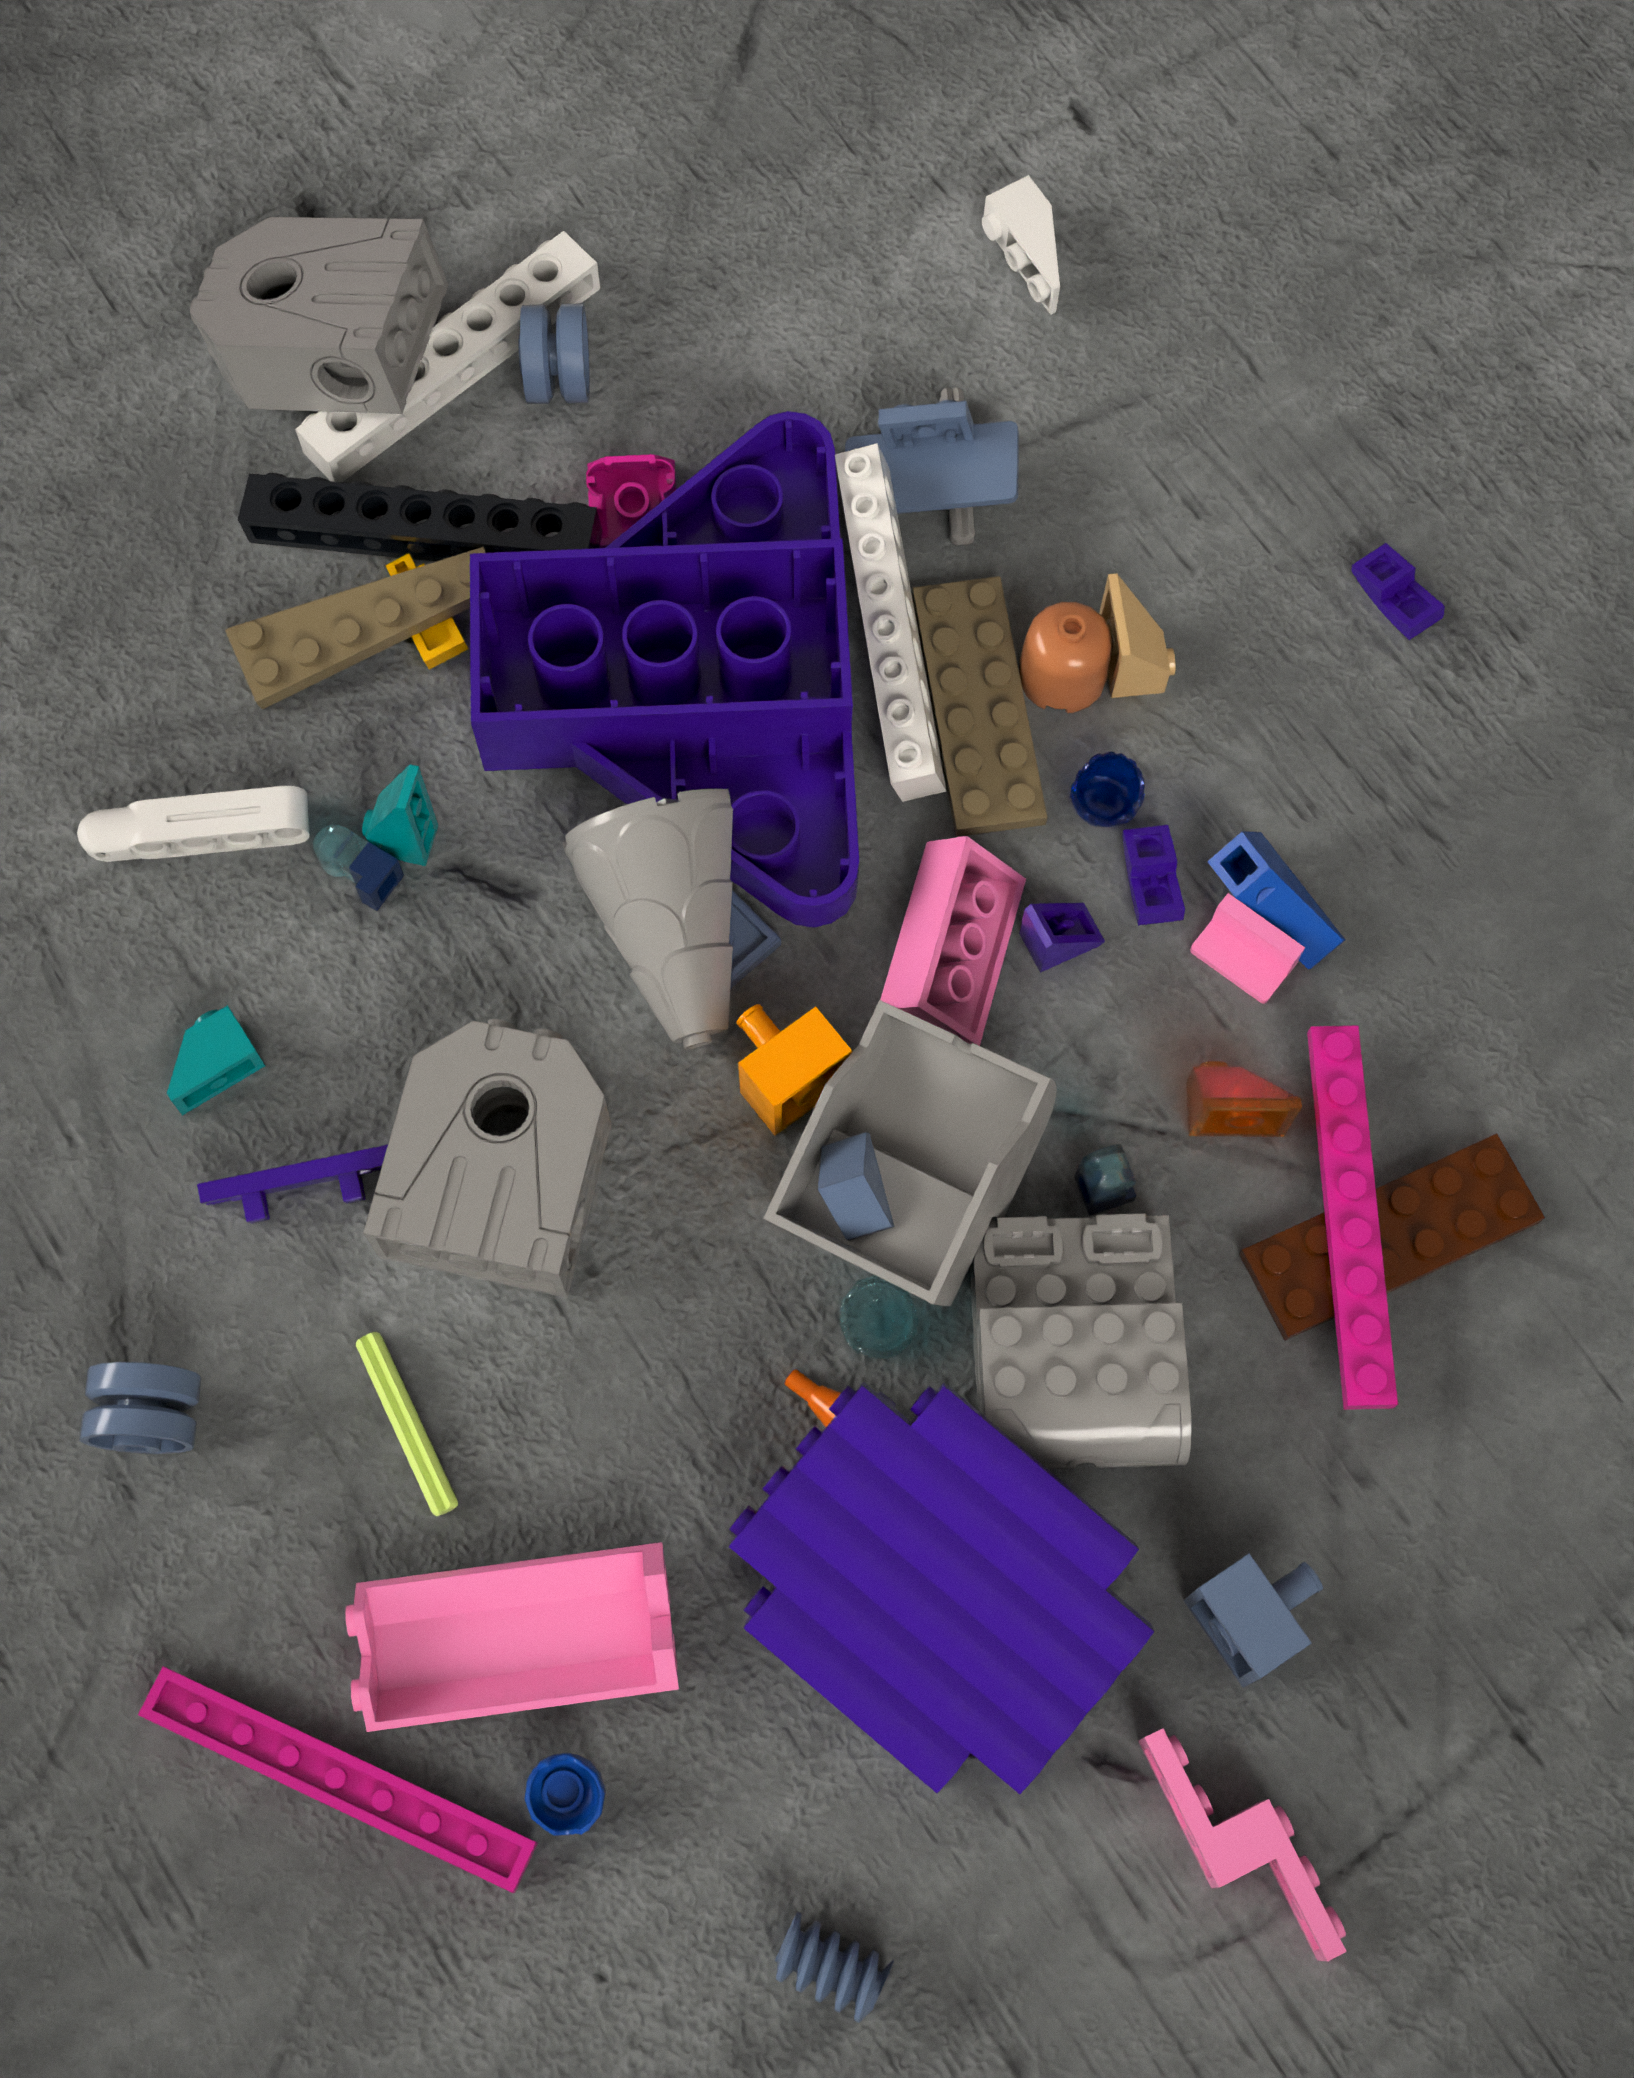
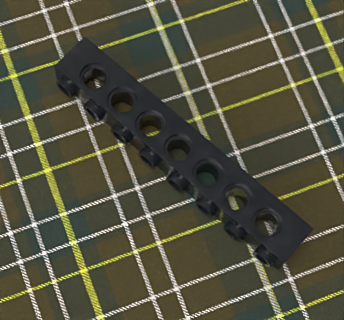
(268, 521)

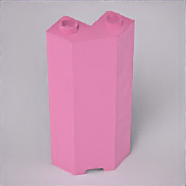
(513, 1637)

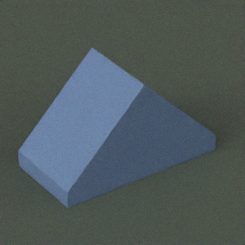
(854, 1187)

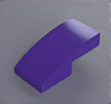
(1393, 589)
(1152, 875)

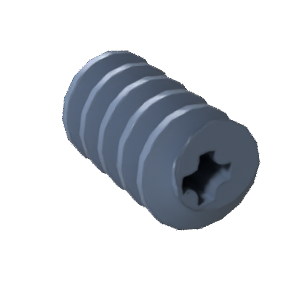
(831, 1968)

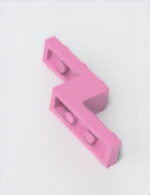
(1244, 1844)

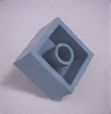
(1252, 1618)

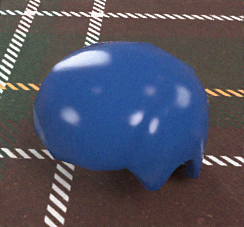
(565, 1794)

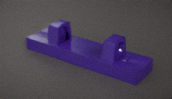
(254, 1186)

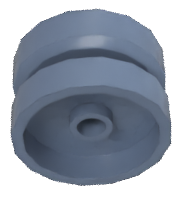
(551, 354)
(140, 1408)

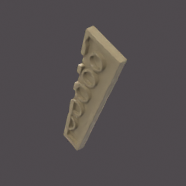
(335, 632)

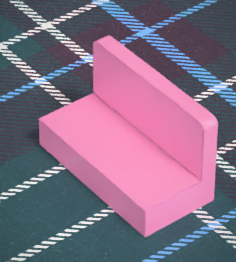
(1247, 949)

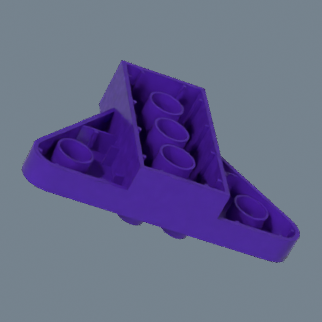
(695, 662)

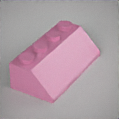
(954, 937)

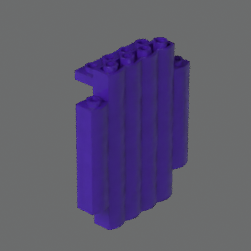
(939, 1586)

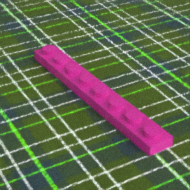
(1351, 1219)
(338, 1779)

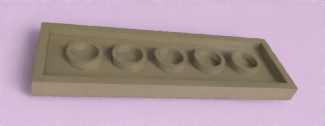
(978, 707)

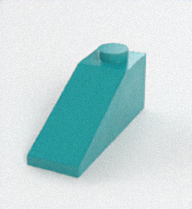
(403, 819)

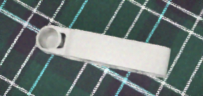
(197, 824)

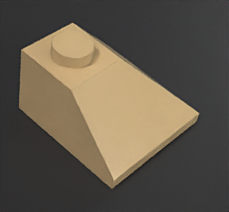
(1139, 652)

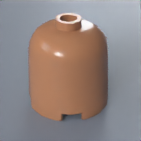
(1066, 657)

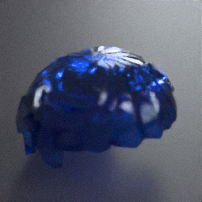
(1108, 790)

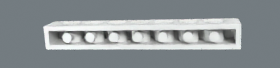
(474, 353)
(890, 624)

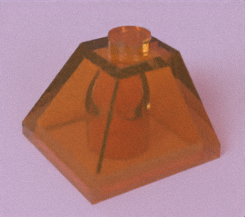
(1237, 1103)

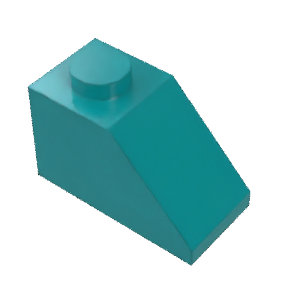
(211, 1059)

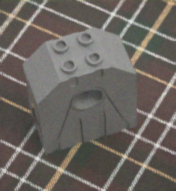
(322, 312)
(486, 1202)

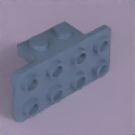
(945, 458)

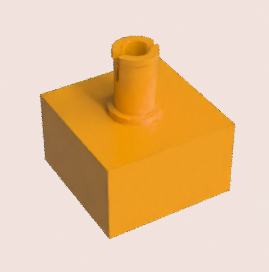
(789, 1065)

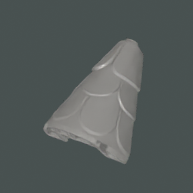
(666, 902)

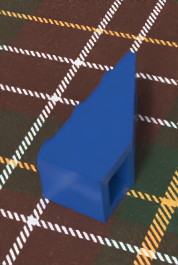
(1269, 888)

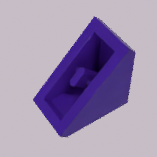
(1058, 932)

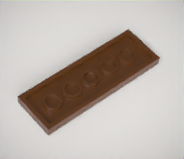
(1423, 1224)

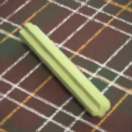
(406, 1424)

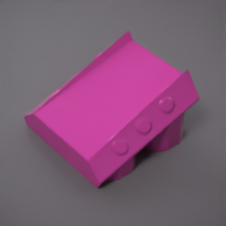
(627, 489)

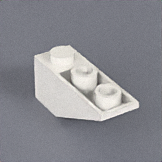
(1024, 229)

